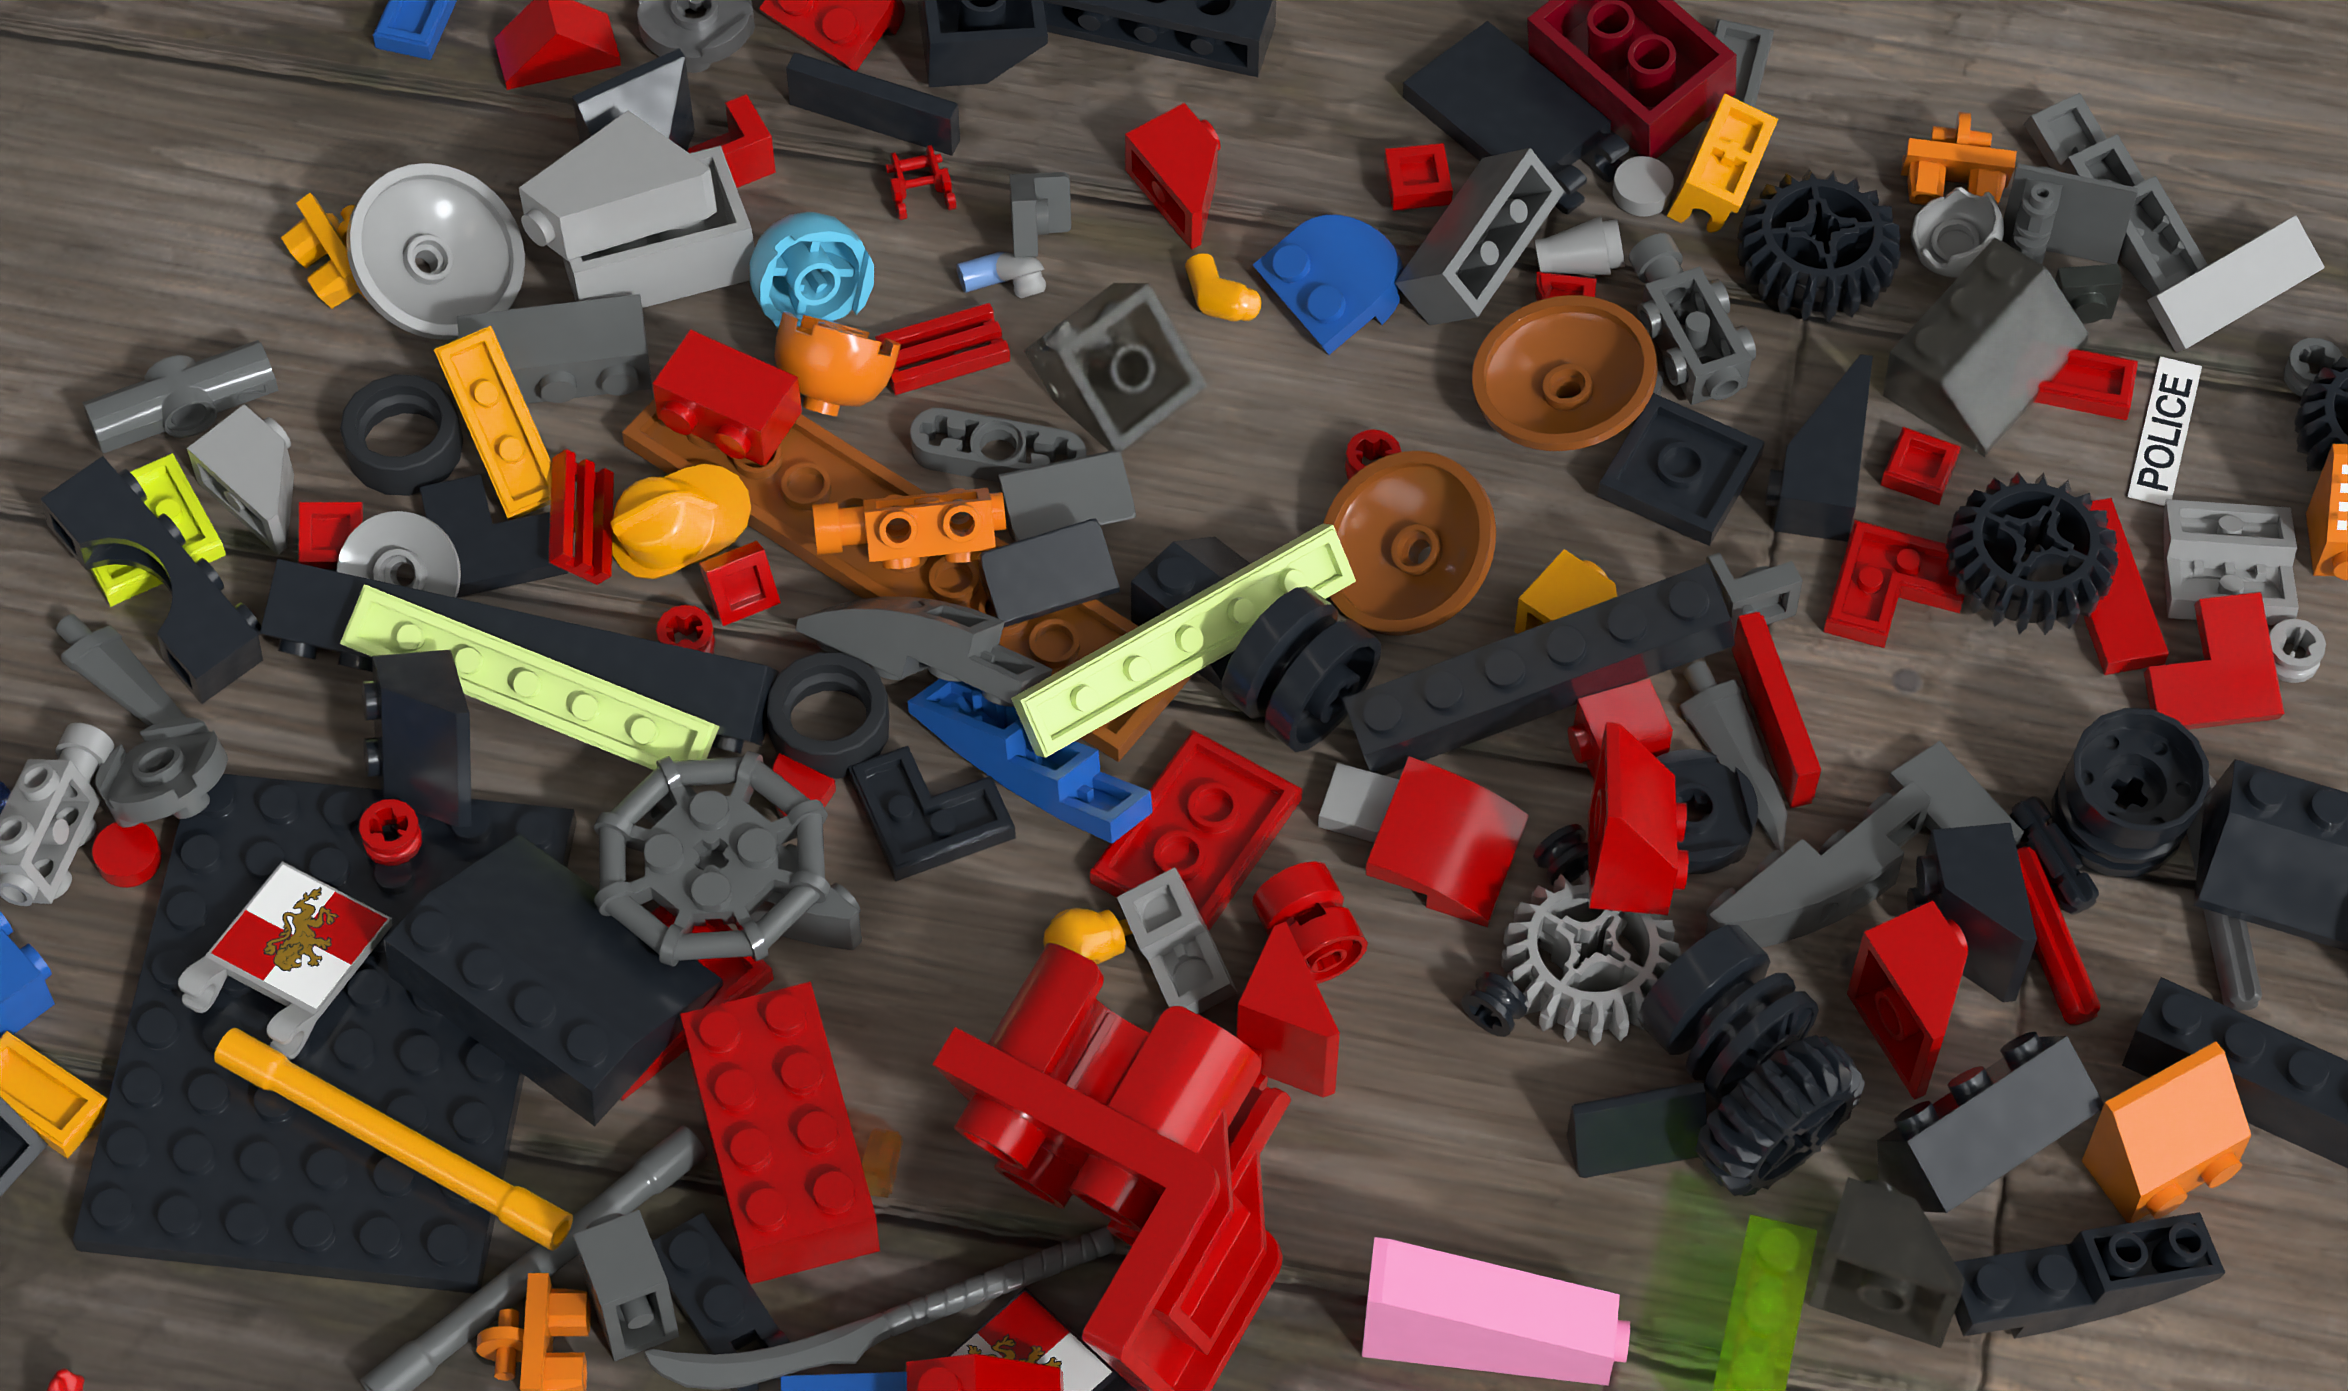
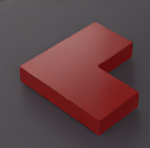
(1878, 571)
(2238, 670)

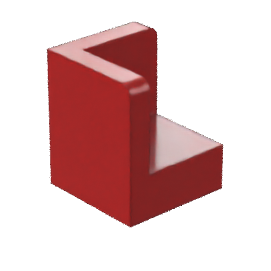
(746, 145)

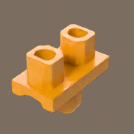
(314, 238)

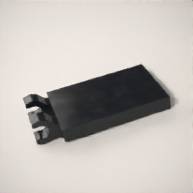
(1505, 101)

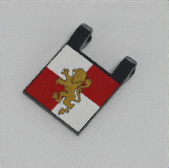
(1034, 1334)

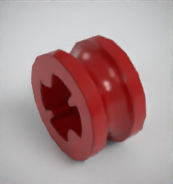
(1371, 445)
(686, 620)
(385, 813)

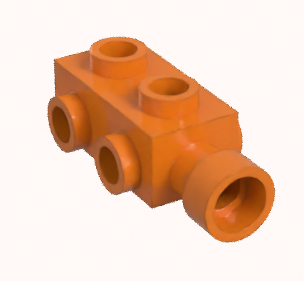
(926, 528)

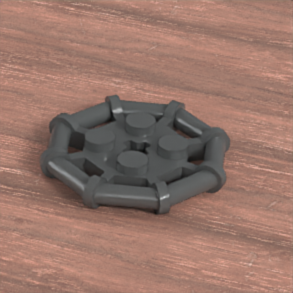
(706, 824)

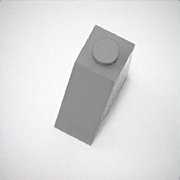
(616, 190)

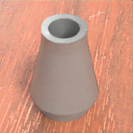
(1583, 249)

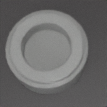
(1643, 186)

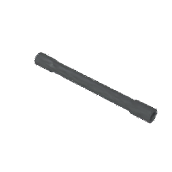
(420, 1357)

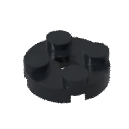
(1731, 805)

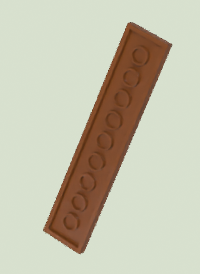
(821, 469)

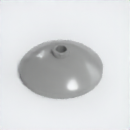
(452, 226)

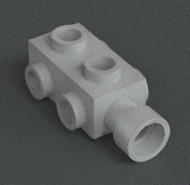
(50, 817)

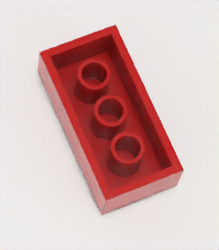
(780, 1133)

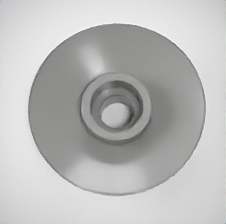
(397, 538)

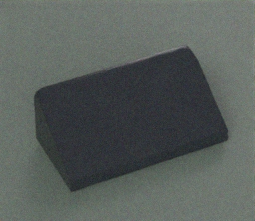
(1048, 572)
(1636, 1129)

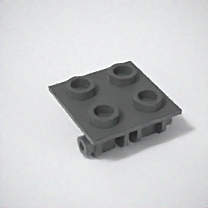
(2066, 214)

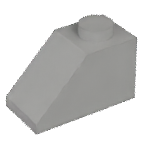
(249, 473)

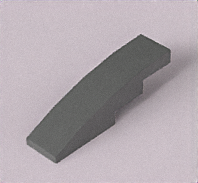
(2156, 240)

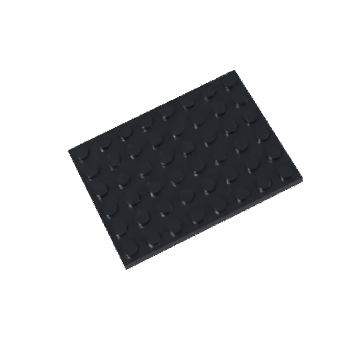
(236, 1173)

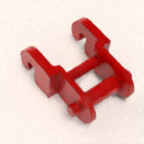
(938, 176)

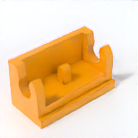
(1723, 162)

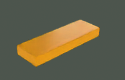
(498, 421)

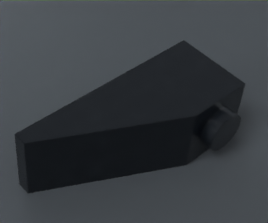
(1822, 463)

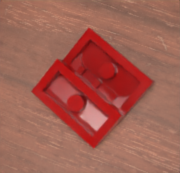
(1447, 841)

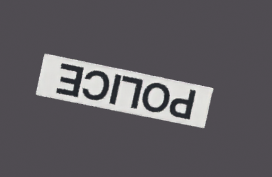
(2164, 431)

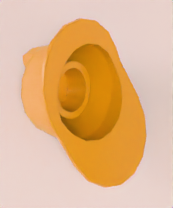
(678, 519)

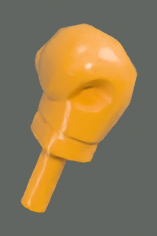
(1089, 933)

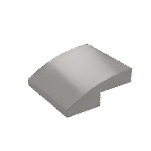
(2228, 552)

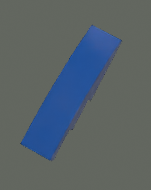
(1062, 784)

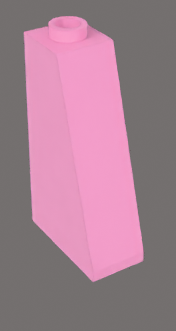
(1488, 1317)

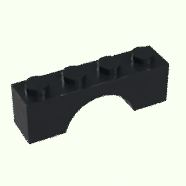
(106, 523)

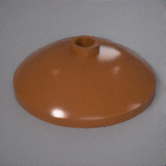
(1561, 351)
(1385, 523)

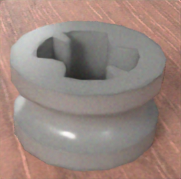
(2300, 634)

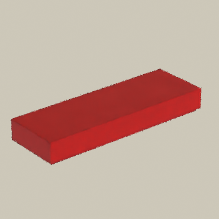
(2124, 621)
(1776, 709)

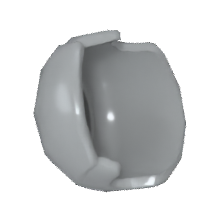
(1955, 230)

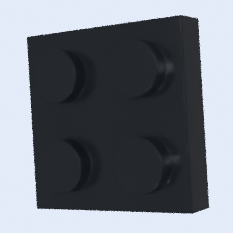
(1681, 469)

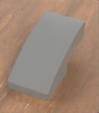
(1177, 943)

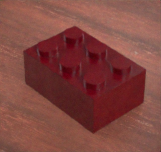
(1636, 64)

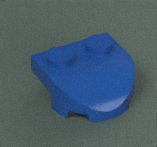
(1334, 276)

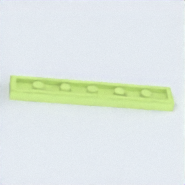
(1175, 642)
(532, 683)

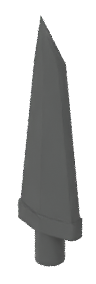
(115, 670)
(1727, 730)

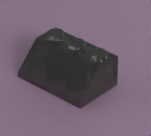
(1985, 348)

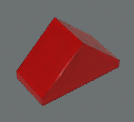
(555, 42)

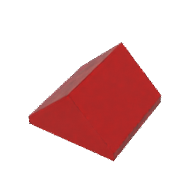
(1289, 1018)

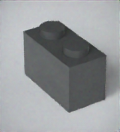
(626, 1284)

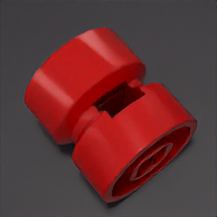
(1314, 912)

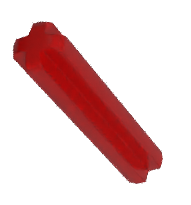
(2056, 946)

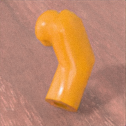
(1220, 296)

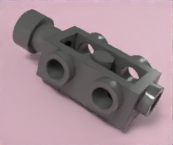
(1707, 355)

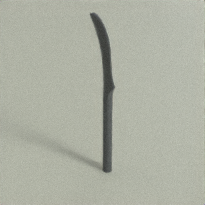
(850, 1341)

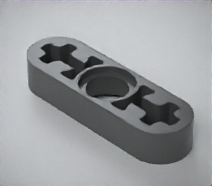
(982, 430)

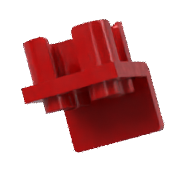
(1146, 1133)

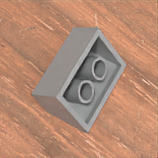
(678, 260)

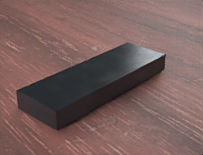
(873, 103)

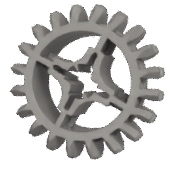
(1606, 986)

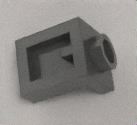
(1038, 207)
(1762, 589)

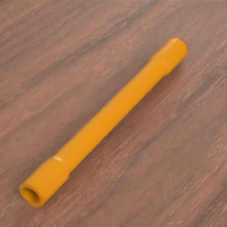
(511, 1204)

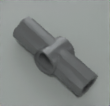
(180, 396)

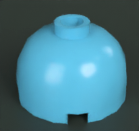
(810, 269)

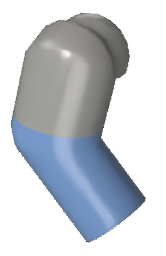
(1000, 268)

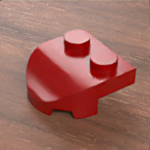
(837, 28)

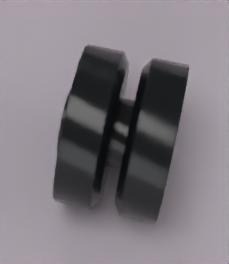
(1300, 667)

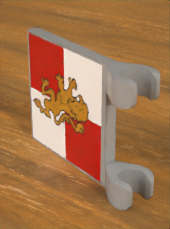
(293, 945)

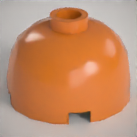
(833, 362)

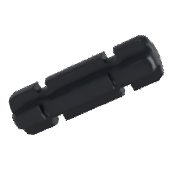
(2056, 855)

